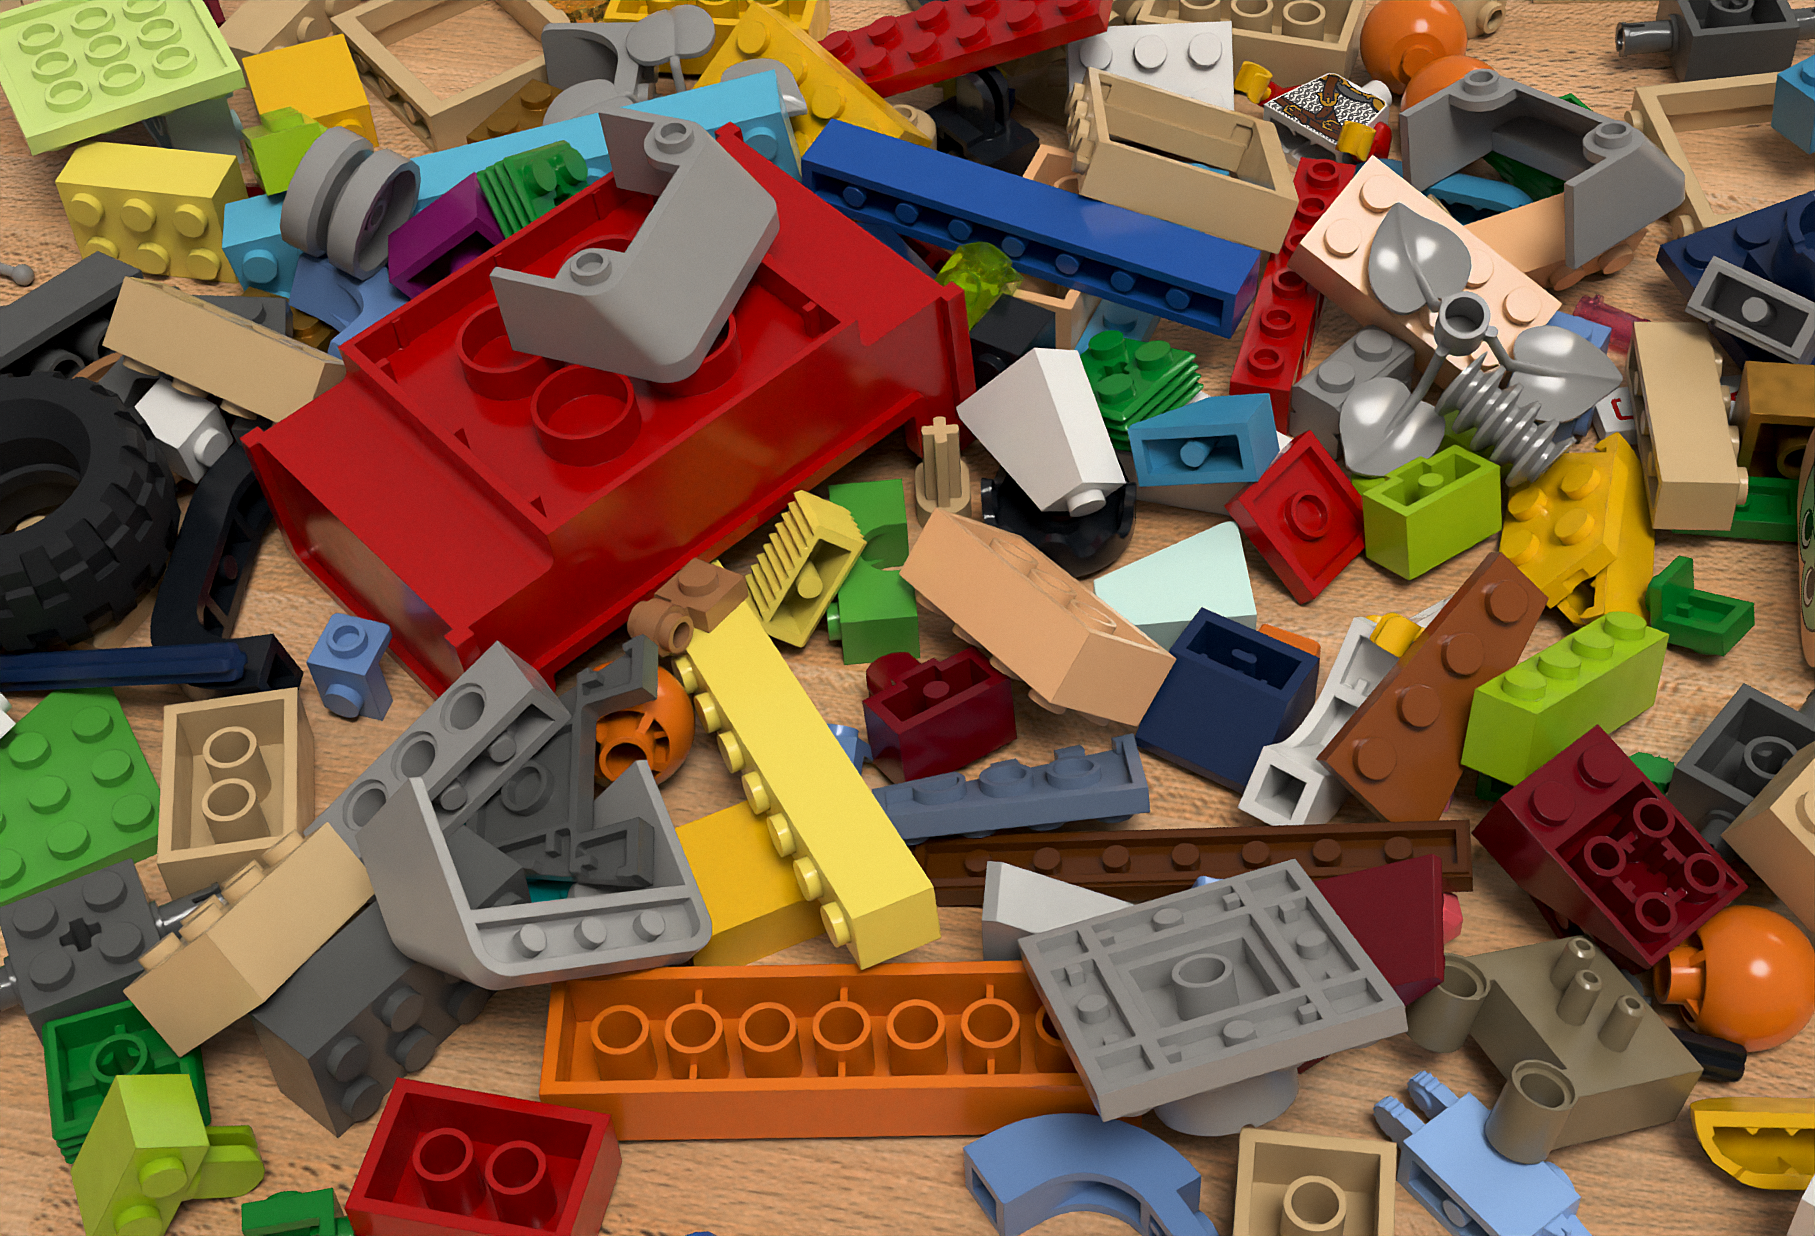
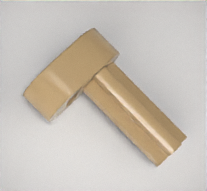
(942, 476)

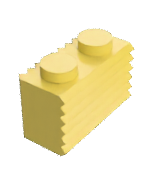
(803, 567)

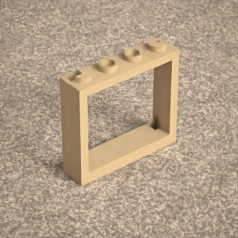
(1692, 106)
(435, 122)
(1244, 210)

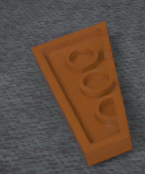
(1410, 733)

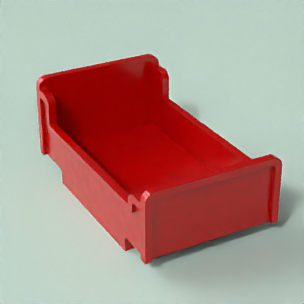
(550, 497)

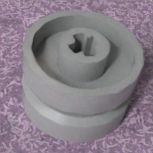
(349, 201)

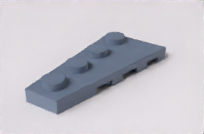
(1011, 795)

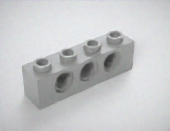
(458, 746)

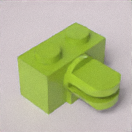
(1430, 510)
(154, 1153)

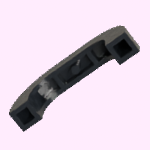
(210, 576)

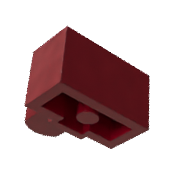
(935, 713)

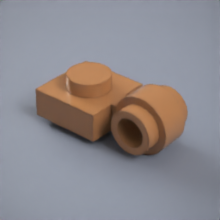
(693, 598)

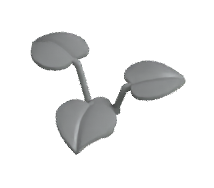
(661, 38)
(1428, 264)

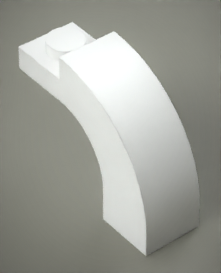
(1287, 779)

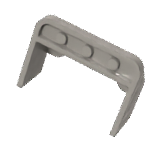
(1610, 169)
(681, 275)
(542, 942)

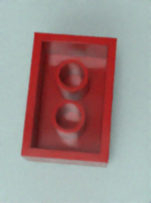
(483, 1166)

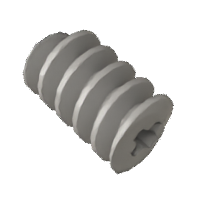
(1502, 423)

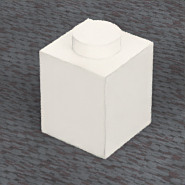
(185, 428)

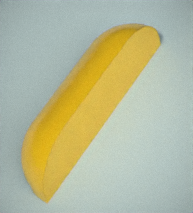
(1625, 580)
(1759, 1139)

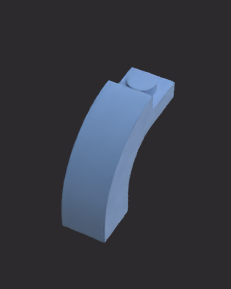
(342, 298)
(1083, 1164)

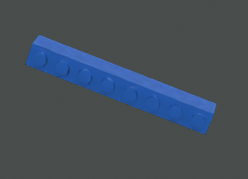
(1038, 226)

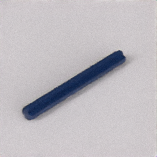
(122, 667)

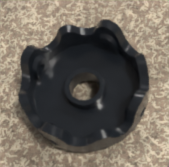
(1075, 545)

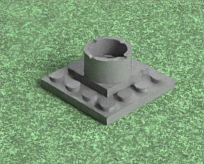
(1210, 999)

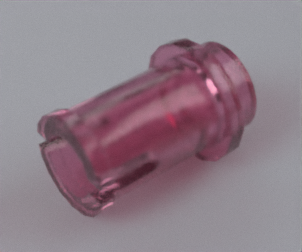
(1599, 312)

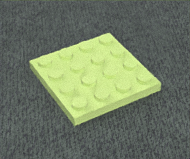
(108, 64)

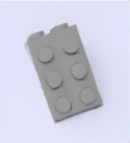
(595, 52)

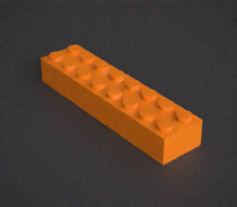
(809, 1051)

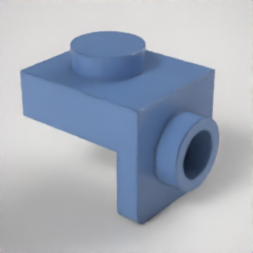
(349, 669)

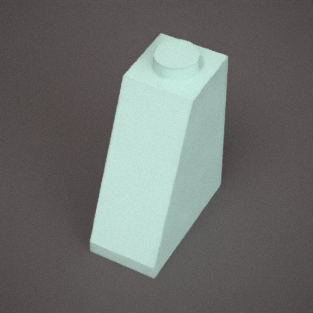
(1172, 585)

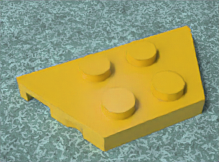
(1566, 522)

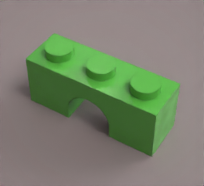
(875, 605)

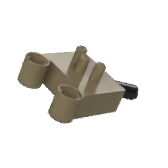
(1571, 1042)

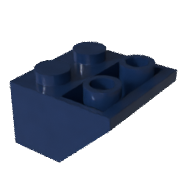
(1227, 699)

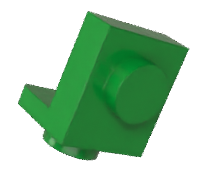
(1696, 617)
(296, 1215)

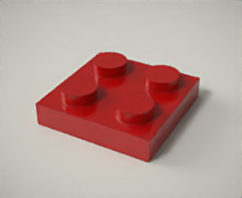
(1302, 517)

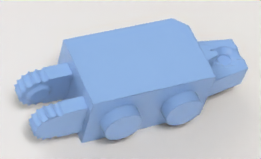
(1464, 1178)

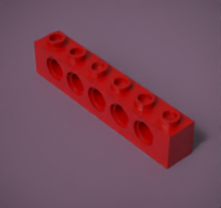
(1287, 306)

